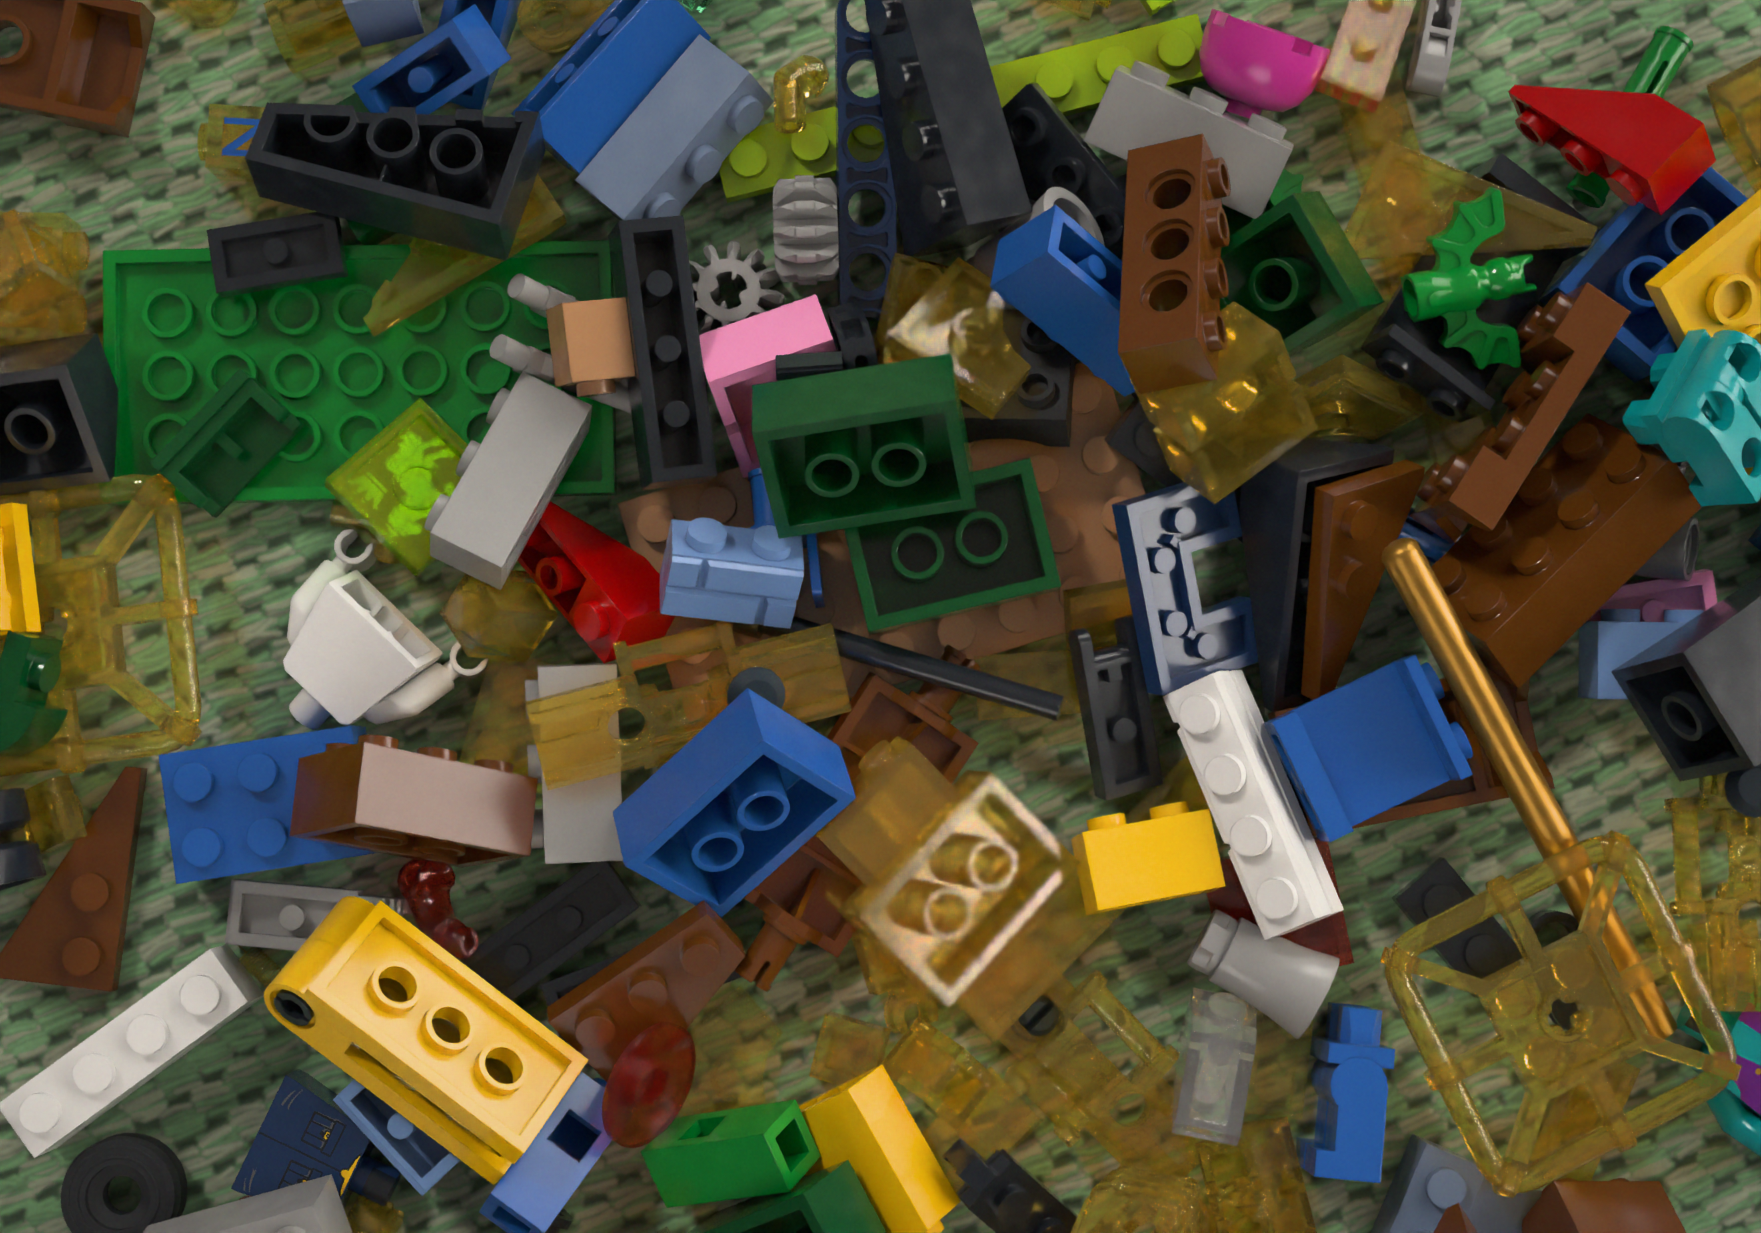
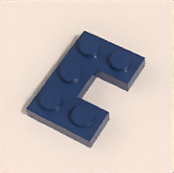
(1173, 632)

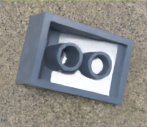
(1437, 1178)

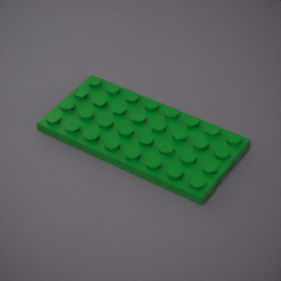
(309, 347)

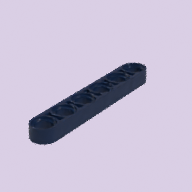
(854, 175)

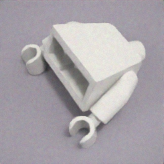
(359, 650)

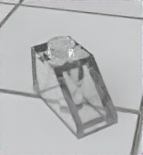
(1214, 1066)

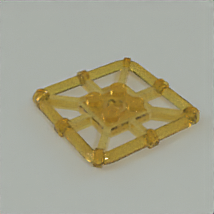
(94, 644)
(1521, 997)

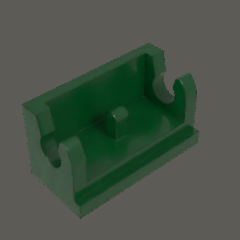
(227, 443)

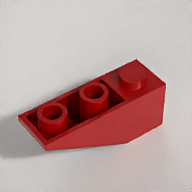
(1627, 138)
(595, 582)

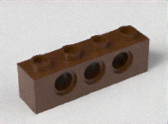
(1173, 264)

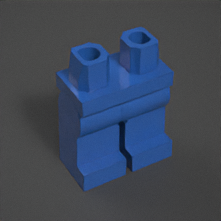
(1350, 1096)

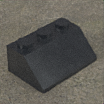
(56, 414)

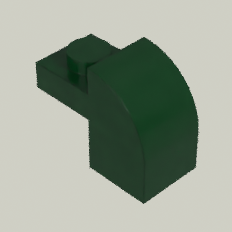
(27, 674)

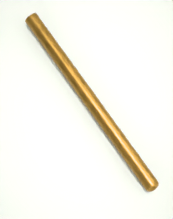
(1510, 754)

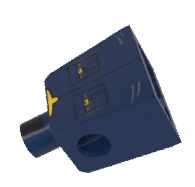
(309, 1139)

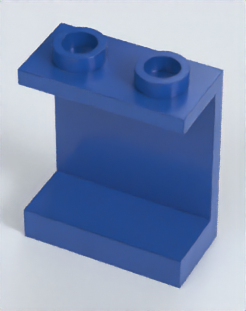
(1369, 746)

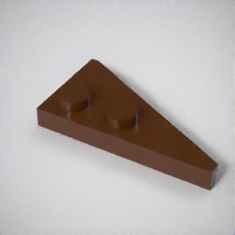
(1349, 533)
(82, 913)

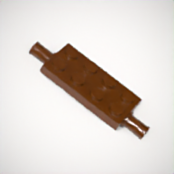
(812, 884)

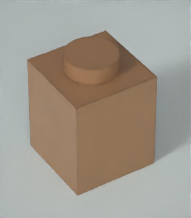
(590, 345)

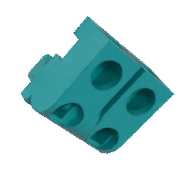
(1707, 414)

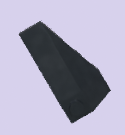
(1277, 540)

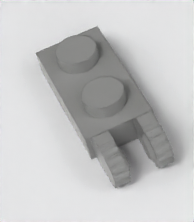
(286, 913)

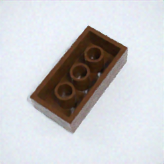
(1563, 545)

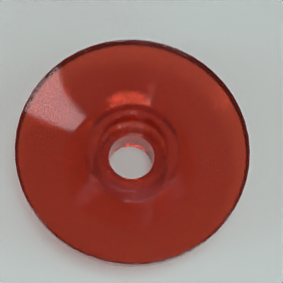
(648, 1084)

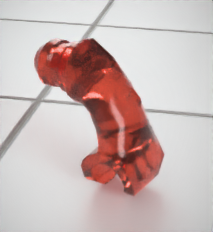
(427, 893)

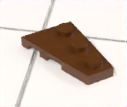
(653, 983)

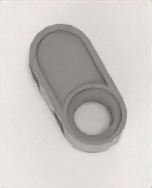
(1433, 46)

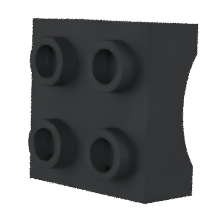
(1043, 403)

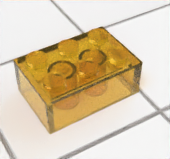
(962, 890)

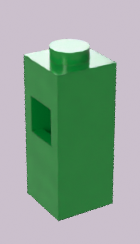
(731, 1154)

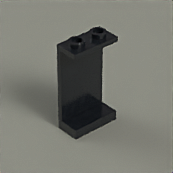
(1411, 349)

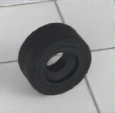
(134, 1155)

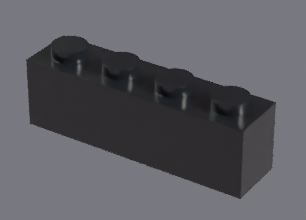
(669, 378)

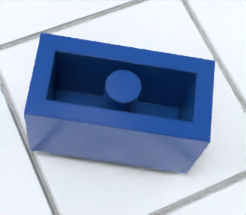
(435, 66)

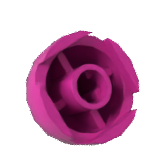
(1258, 65)

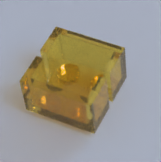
(1234, 425)

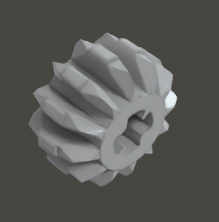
(805, 229)
(732, 270)

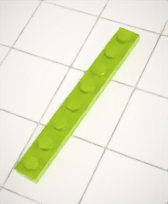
(1070, 77)

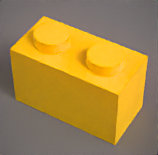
(1147, 859)

